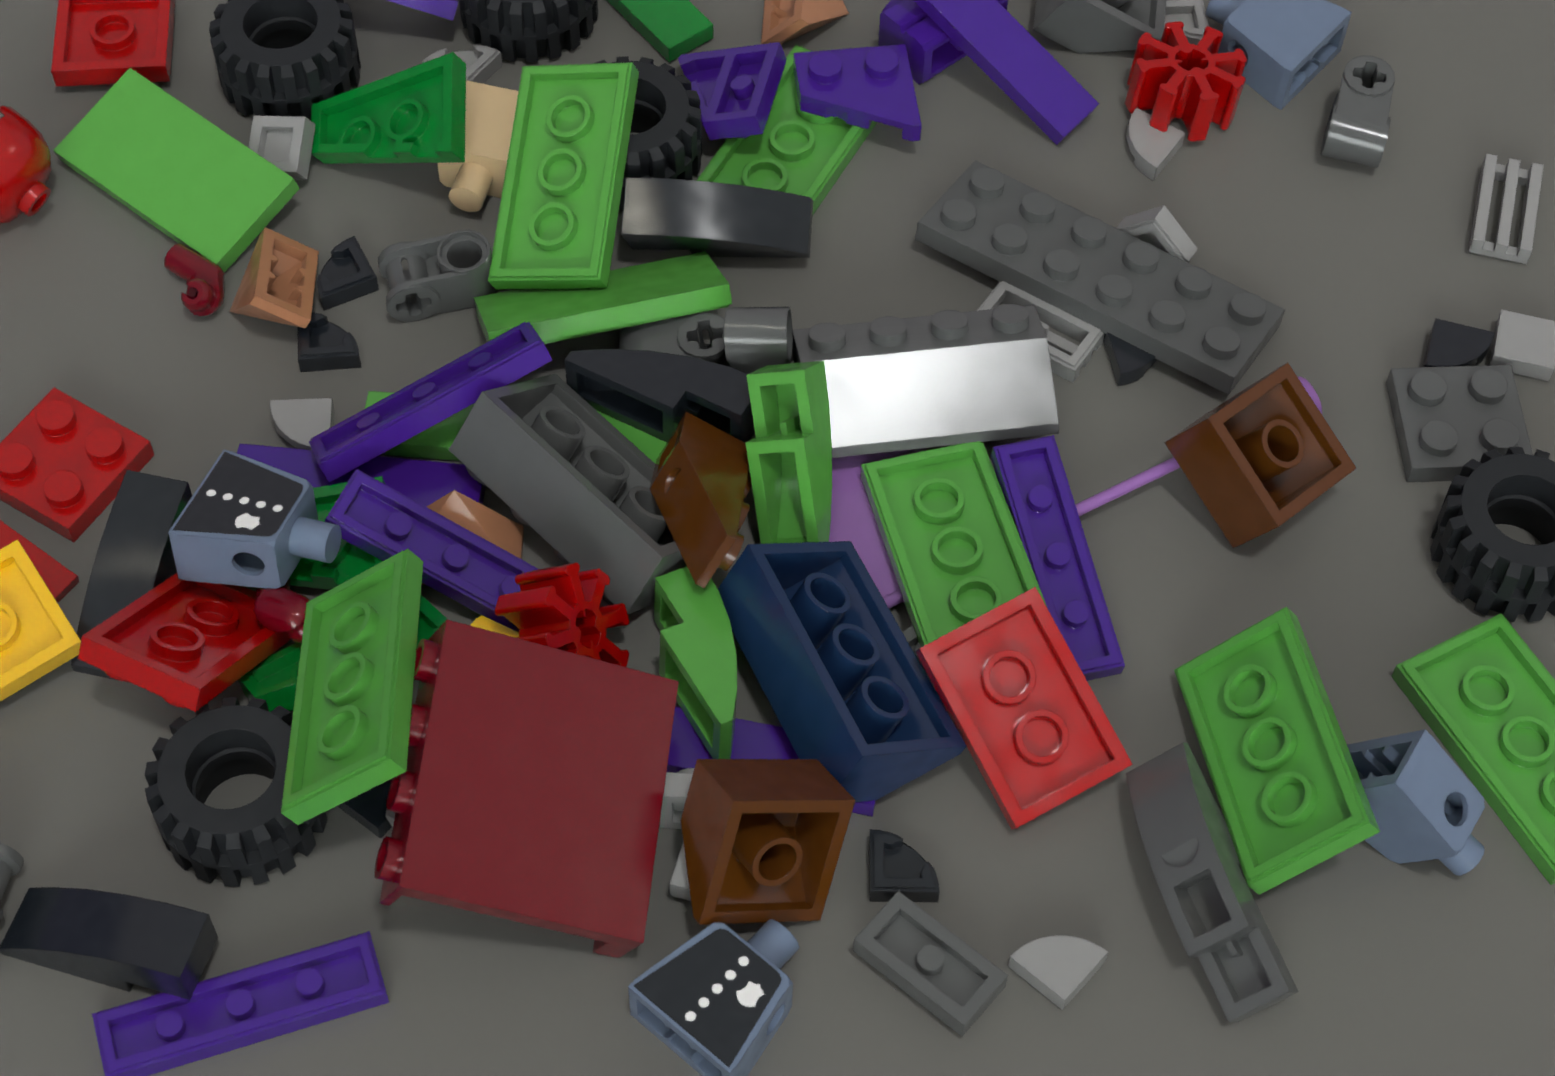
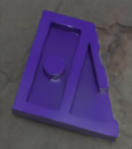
(735, 87)
(859, 87)

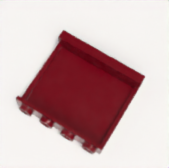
(530, 786)

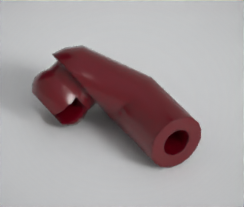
(203, 279)
(281, 610)

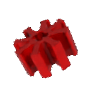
(1186, 80)
(564, 611)

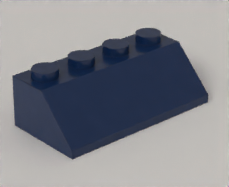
(837, 666)

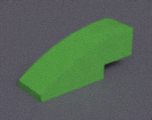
(791, 452)
(699, 654)

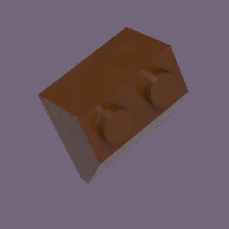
(1261, 456)
(762, 839)

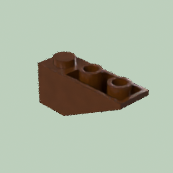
(701, 495)

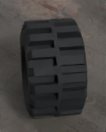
(528, 26)
(284, 54)
(666, 124)
(1482, 559)
(201, 757)

